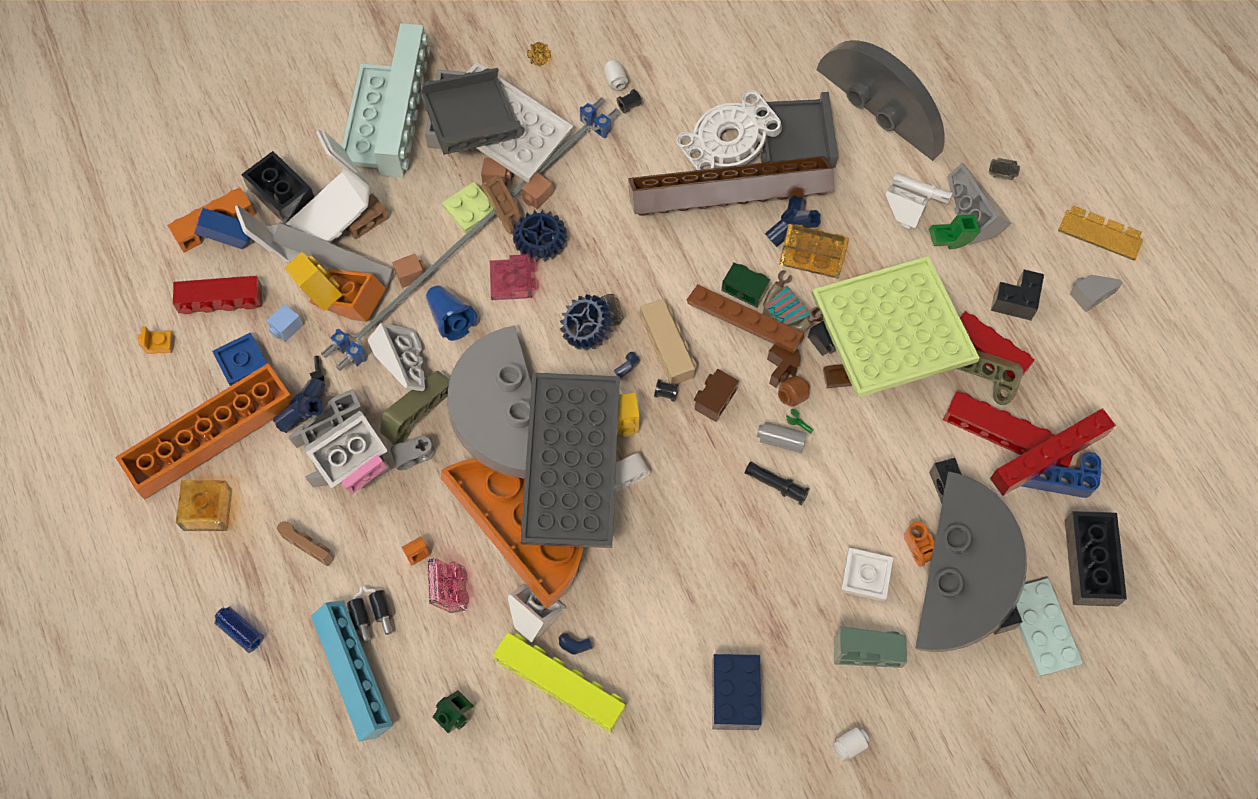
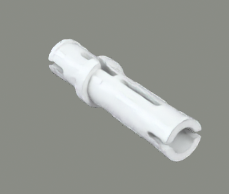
(930, 191)

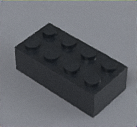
(1095, 559)

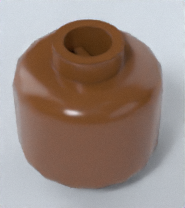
(794, 391)

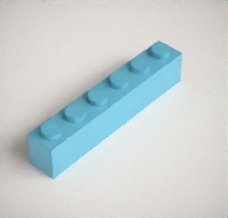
(351, 671)

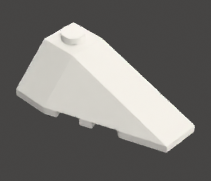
(400, 353)

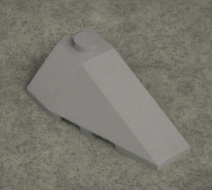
(974, 200)

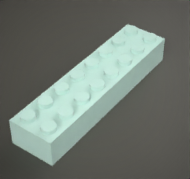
(401, 101)

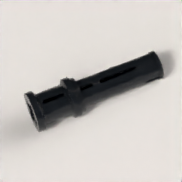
(786, 487)

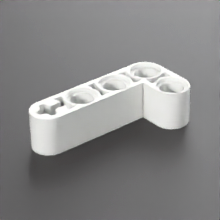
(630, 471)

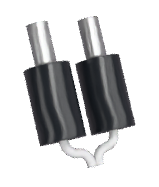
(380, 609)

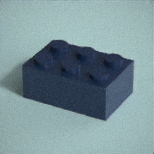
(736, 692)

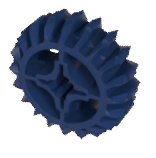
(549, 242)
(587, 334)

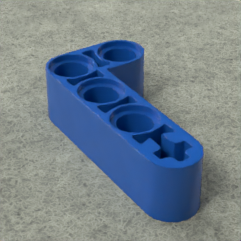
(1073, 476)

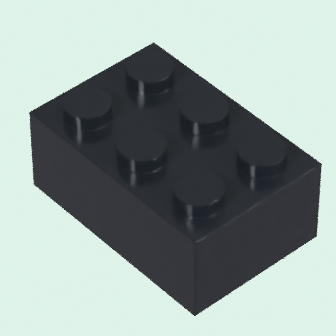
(278, 186)

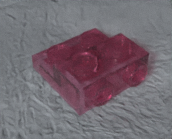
(512, 278)
(447, 585)

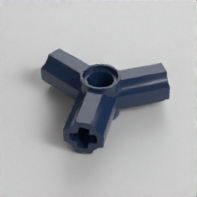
(793, 215)
(301, 406)

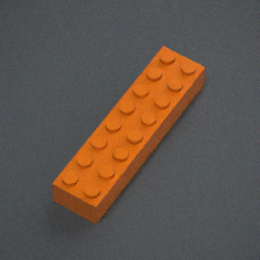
(204, 431)

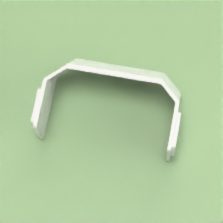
(326, 213)

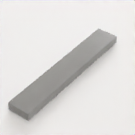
(330, 253)

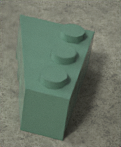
(869, 648)

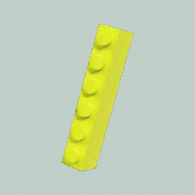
(559, 682)

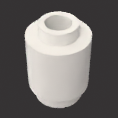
(615, 75)
(851, 743)

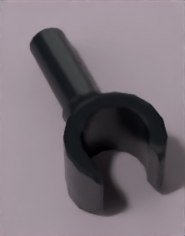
(318, 373)

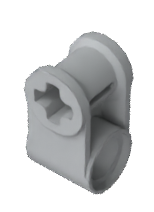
(410, 452)

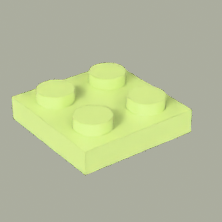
(468, 206)

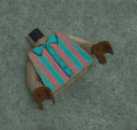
(786, 308)

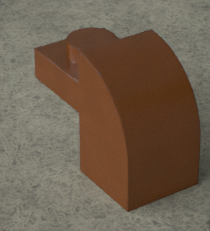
(787, 364)

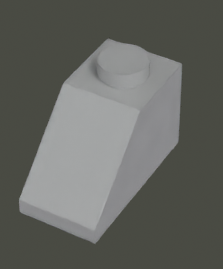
(1094, 290)

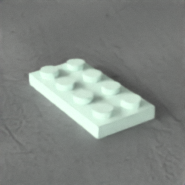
(1046, 630)

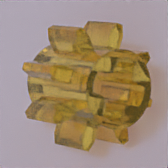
(539, 53)

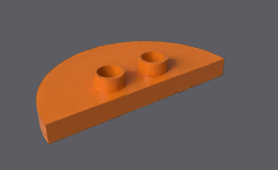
(497, 508)

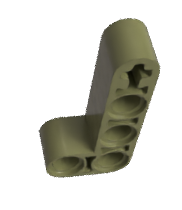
(999, 375)
(412, 406)

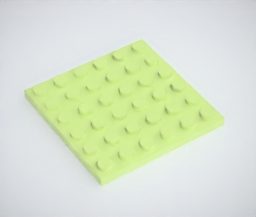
(894, 326)

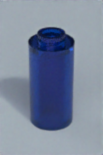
(238, 629)

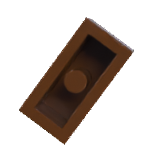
(716, 394)

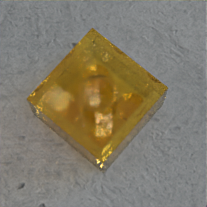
(204, 505)

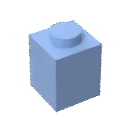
(284, 323)

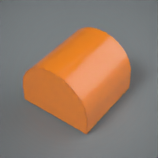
(416, 550)

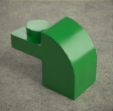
(957, 233)

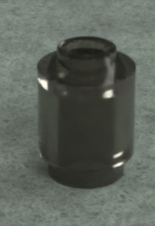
(1004, 168)
(614, 302)

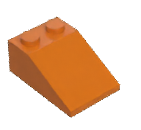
(359, 294)

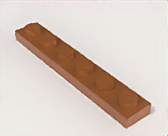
(745, 318)

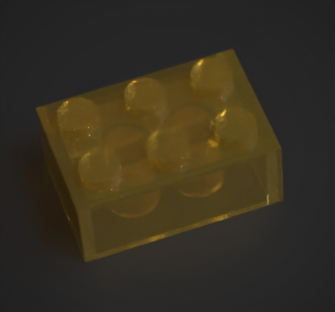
(814, 251)

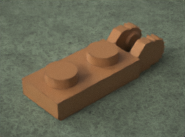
(501, 202)
(304, 543)

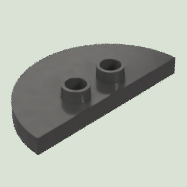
(888, 91)
(973, 569)

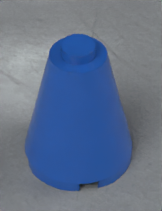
(450, 313)

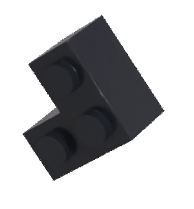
(1019, 300)

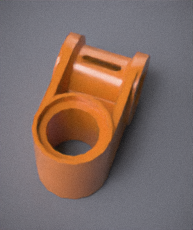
(921, 547)

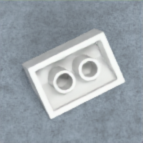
(345, 449)

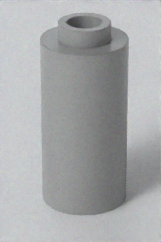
(781, 437)

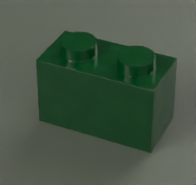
(745, 284)

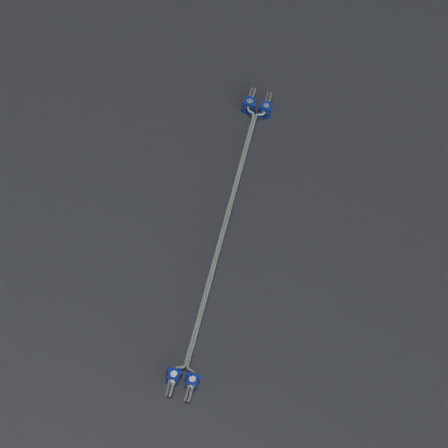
(354, 352)

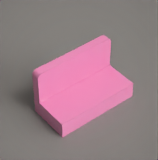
(364, 474)

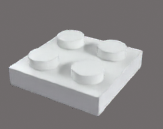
(867, 574)

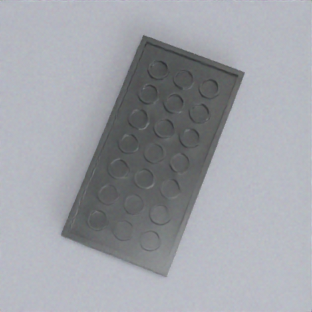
(571, 461)

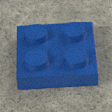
(239, 358)

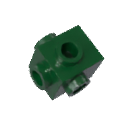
(453, 711)

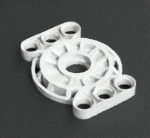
(730, 116)

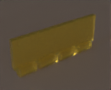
(1107, 236)

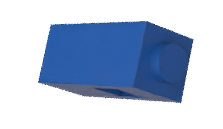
(221, 228)

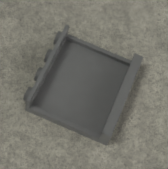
(469, 111)
(804, 133)

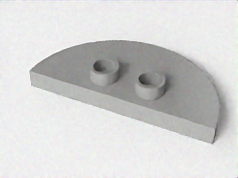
(492, 402)

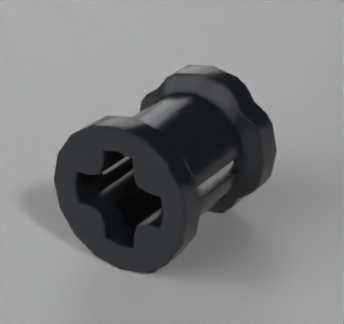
(629, 101)
(666, 390)

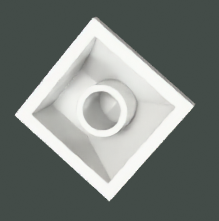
(906, 206)
(529, 613)

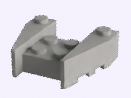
(336, 412)

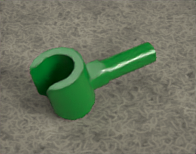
(793, 421)

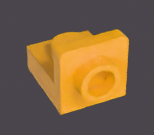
(155, 341)

